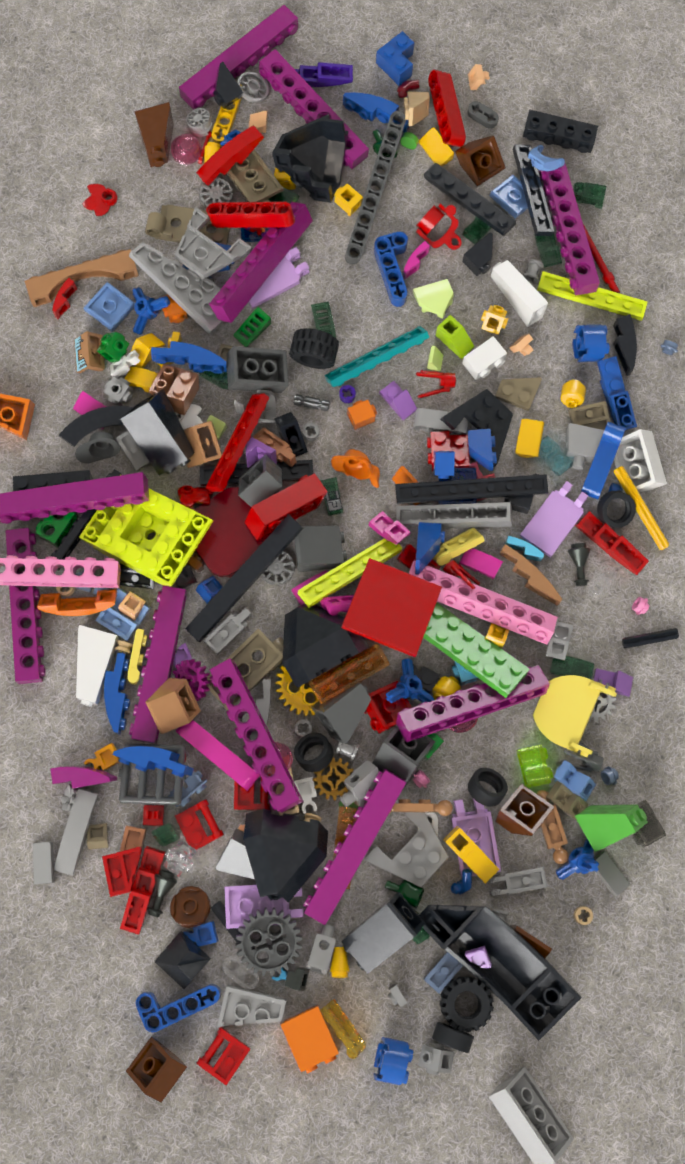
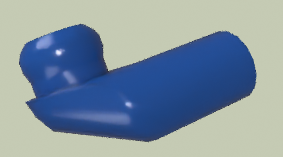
(463, 885)

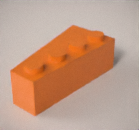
(16, 414)

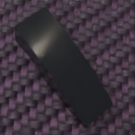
(625, 343)

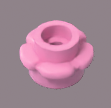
(640, 605)
(421, 779)

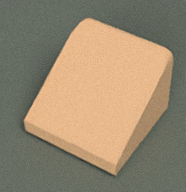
(259, 120)
(131, 605)

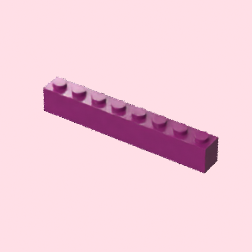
(240, 55)
(259, 265)
(73, 497)
(160, 659)
(354, 846)

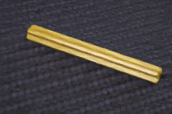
(641, 508)

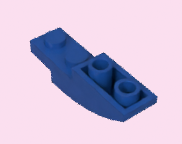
(371, 106)
(197, 357)
(615, 394)
(115, 701)
(152, 758)

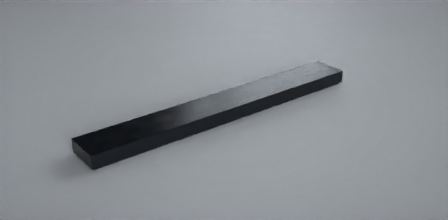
(471, 489)
(244, 578)

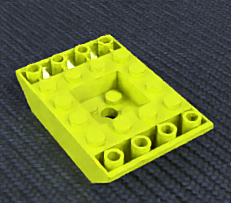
(124, 532)

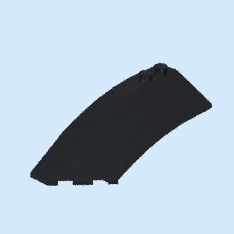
(518, 970)

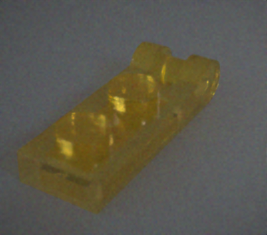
(344, 1029)

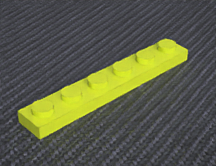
(600, 299)
(347, 572)

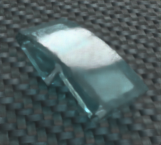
(553, 457)

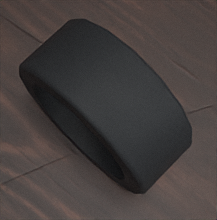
(628, 514)
(319, 762)
(483, 796)
(452, 1037)

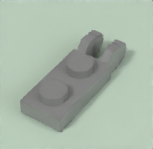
(521, 881)

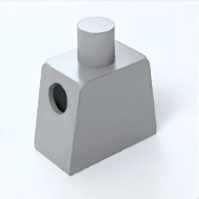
(581, 444)
(359, 783)
(320, 959)

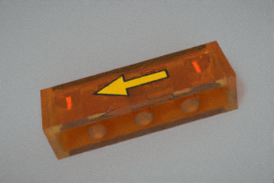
(349, 673)

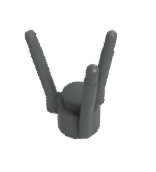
(593, 761)

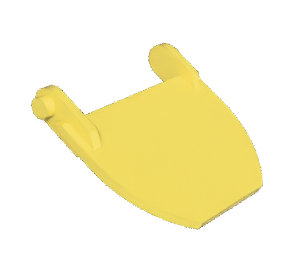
(567, 709)

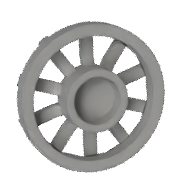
(253, 87)
(216, 192)
(277, 568)

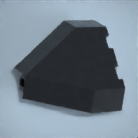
(314, 156)
(316, 643)
(283, 851)

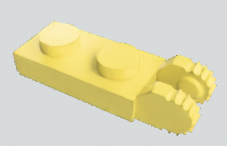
(458, 545)
(136, 656)

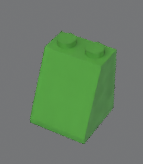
(610, 823)

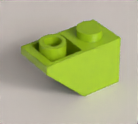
(454, 337)

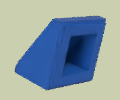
(208, 589)

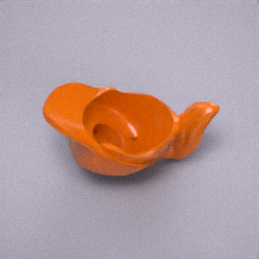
(357, 465)

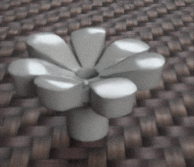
(69, 798)

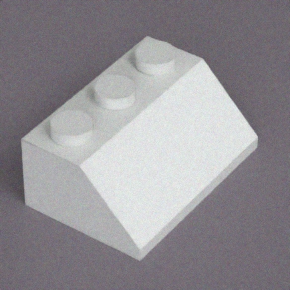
(641, 460)

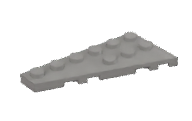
(182, 285)

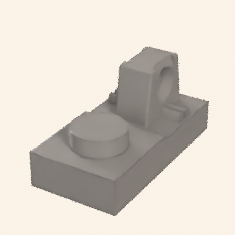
(132, 450)

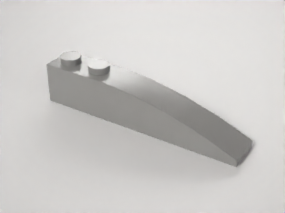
(457, 515)

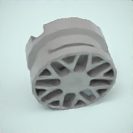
(200, 123)

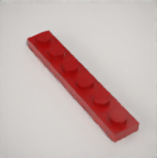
(237, 443)

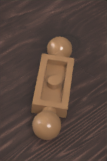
(443, 807)
(554, 832)

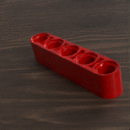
(447, 108)
(250, 214)

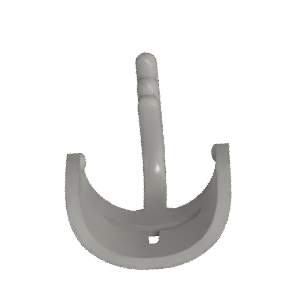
(271, 405)

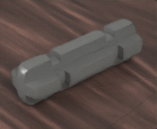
(311, 402)

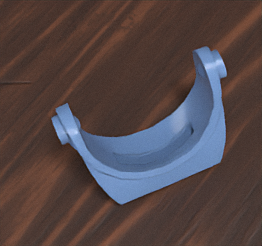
(542, 162)

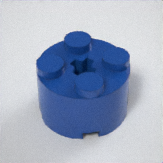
(590, 343)
(392, 1061)

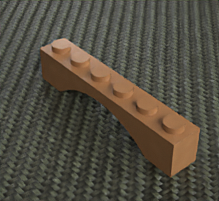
(45, 287)

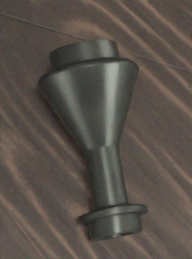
(579, 555)
(163, 883)

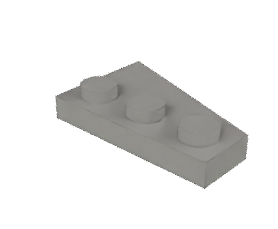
(248, 1006)

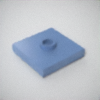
(510, 196)
(109, 306)

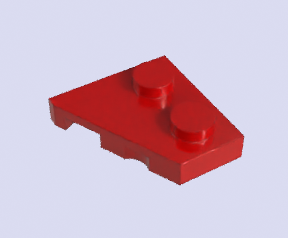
(121, 870)

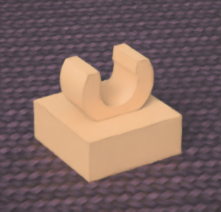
(477, 77)
(522, 345)

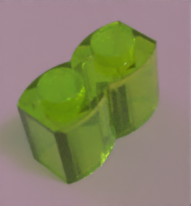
(534, 766)

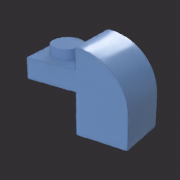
(574, 780)

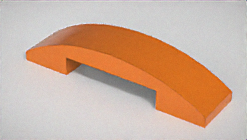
(54, 604)

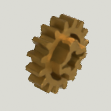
(324, 779)

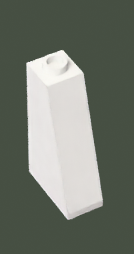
(519, 292)
(93, 660)

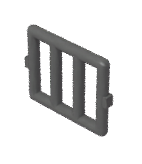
(158, 799)

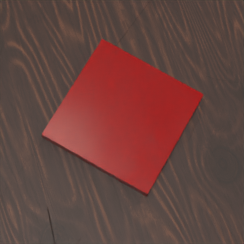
(391, 607)

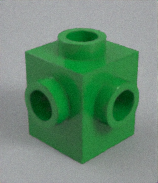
(113, 346)

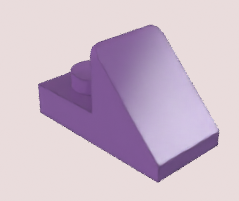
(398, 400)
(256, 450)
(618, 680)

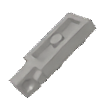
(227, 631)

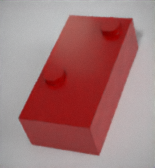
(295, 500)

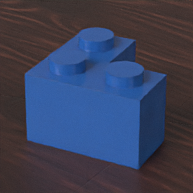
(394, 58)

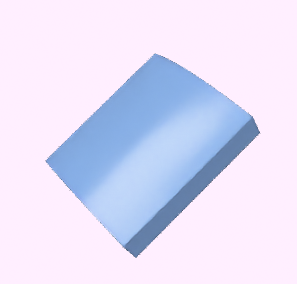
(118, 622)

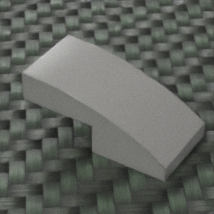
(560, 641)

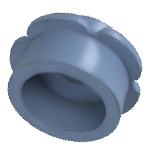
(669, 347)
(609, 776)

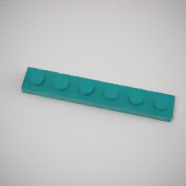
(371, 359)

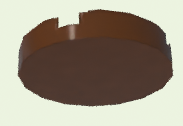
(190, 907)

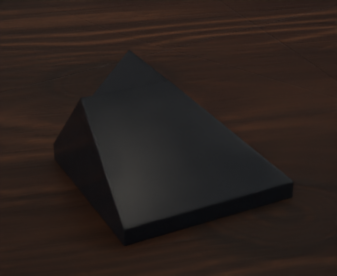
(182, 960)

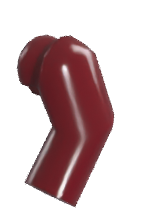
(405, 86)

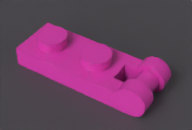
(336, 604)

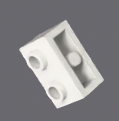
(484, 358)

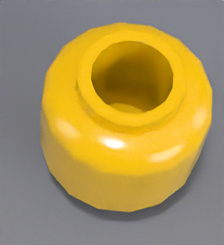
(573, 393)
(445, 686)

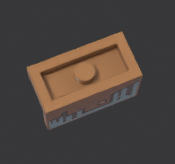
(86, 352)

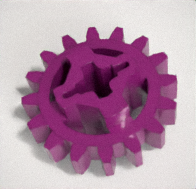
(193, 671)

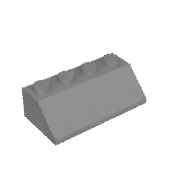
(531, 1118)

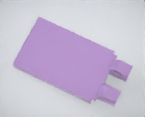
(281, 279)
(554, 520)
(479, 828)
(245, 899)

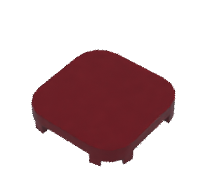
(228, 539)

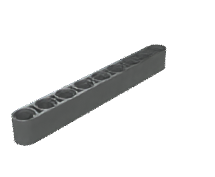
(377, 179)

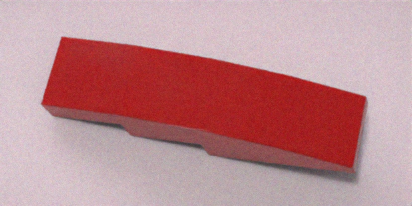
(234, 151)
(616, 546)
(142, 890)

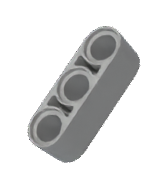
(430, 421)

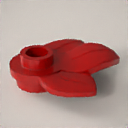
(98, 201)
(190, 495)

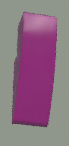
(80, 776)

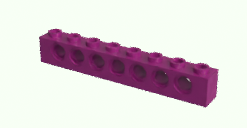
(275, 63)
(558, 184)
(14, 540)
(534, 686)
(290, 796)

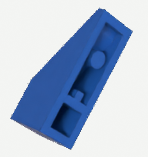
(427, 544)

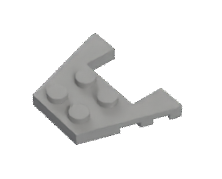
(202, 253)
(418, 858)

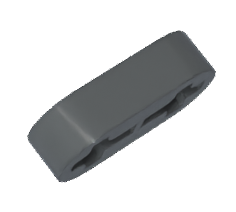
(483, 114)

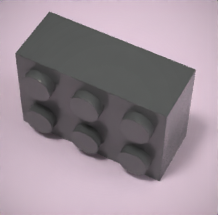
(257, 369)

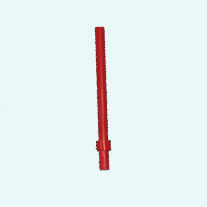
(607, 277)

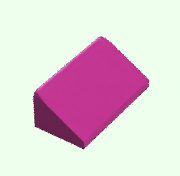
(86, 403)

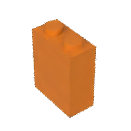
(309, 1039)

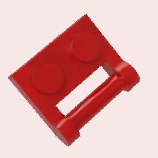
(245, 799)
(193, 829)
(228, 1061)

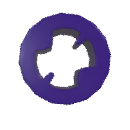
(348, 399)

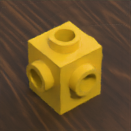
(494, 319)

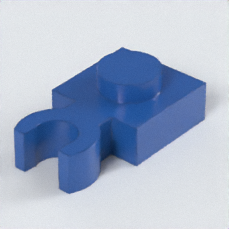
(203, 934)

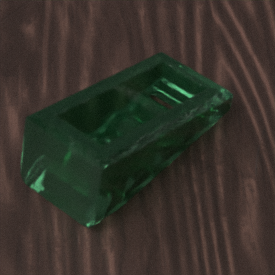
(327, 328)
(166, 834)

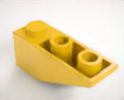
(471, 854)

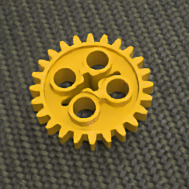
(295, 700)

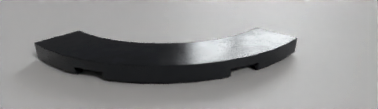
(92, 421)

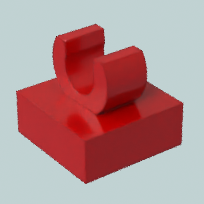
(153, 815)

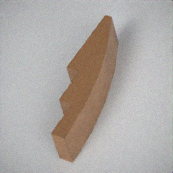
(536, 580)

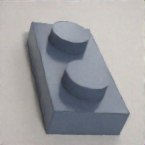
(443, 972)

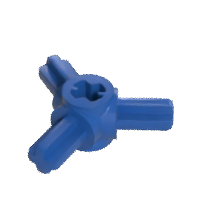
(146, 308)
(409, 686)
(580, 861)

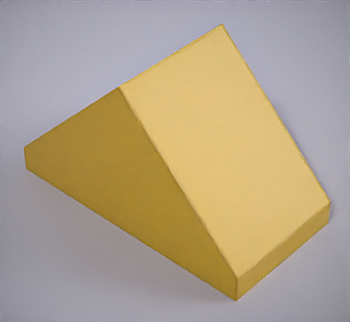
(143, 348)

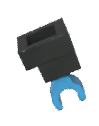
(294, 979)

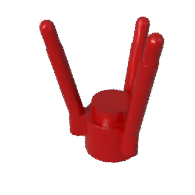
(447, 380)
(458, 571)

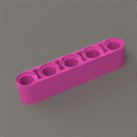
(218, 754)

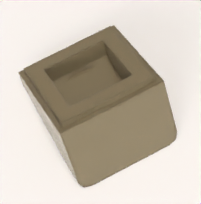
(97, 836)

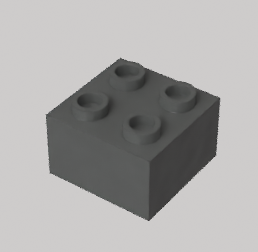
(260, 481)

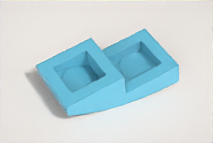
(529, 551)

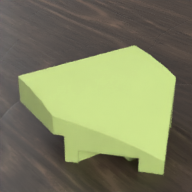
(434, 297)

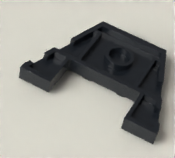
(483, 412)

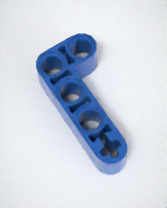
(392, 271)
(603, 460)
(181, 1004)

